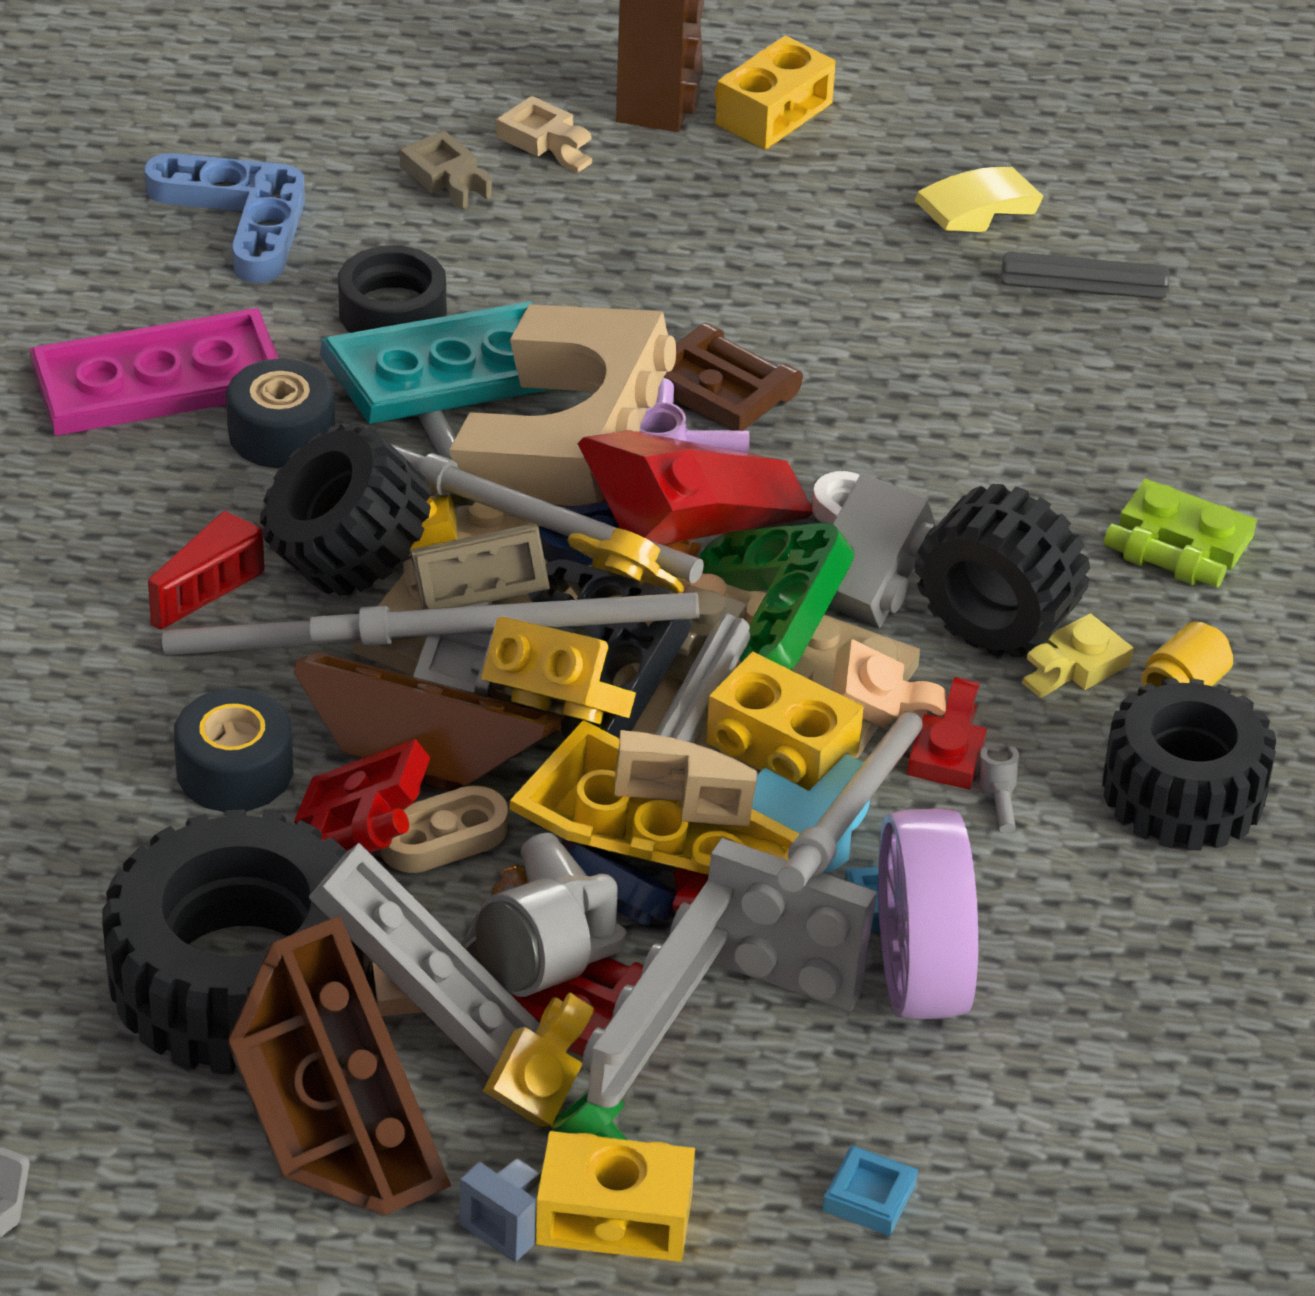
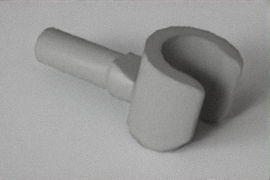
(1000, 780)

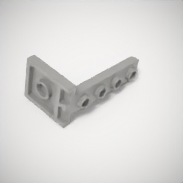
(747, 923)

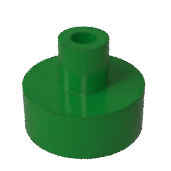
(589, 1118)

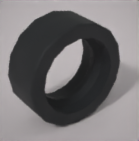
(385, 268)

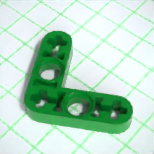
(799, 570)

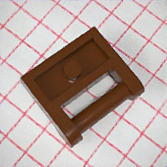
(728, 380)

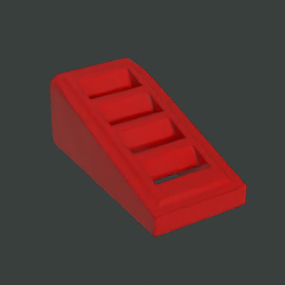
(206, 568)

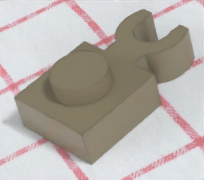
(446, 164)

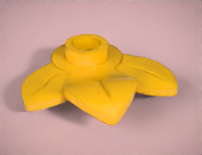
(626, 556)

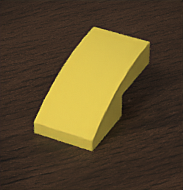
(973, 198)

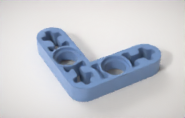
(173, 179)

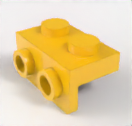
(553, 665)

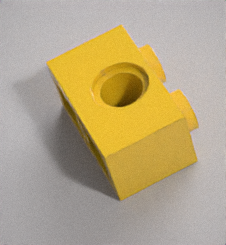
(615, 1196)

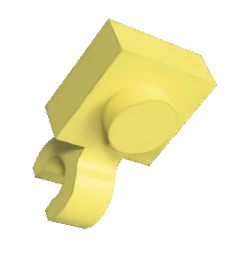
(1078, 652)

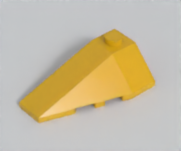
(577, 802)

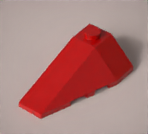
(690, 489)

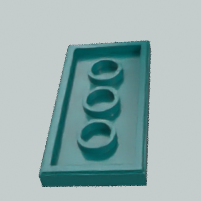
(428, 363)

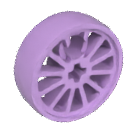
(927, 913)

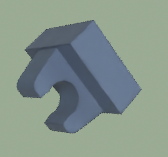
(501, 1206)

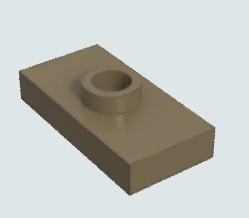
(480, 568)

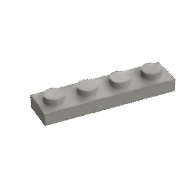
(421, 957)

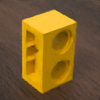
(774, 92)
(782, 721)

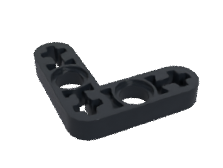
(628, 642)

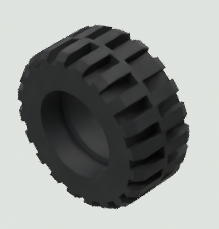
(190, 885)

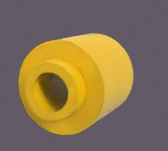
(1192, 653)

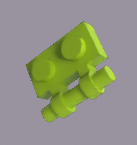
(1180, 533)

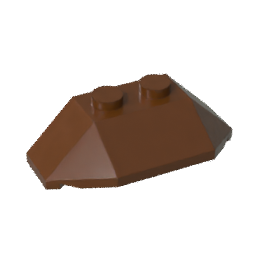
(381, 709)
(331, 1077)

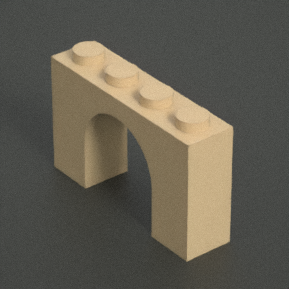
(585, 349)

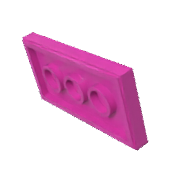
(147, 370)

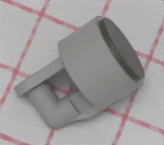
(540, 932)

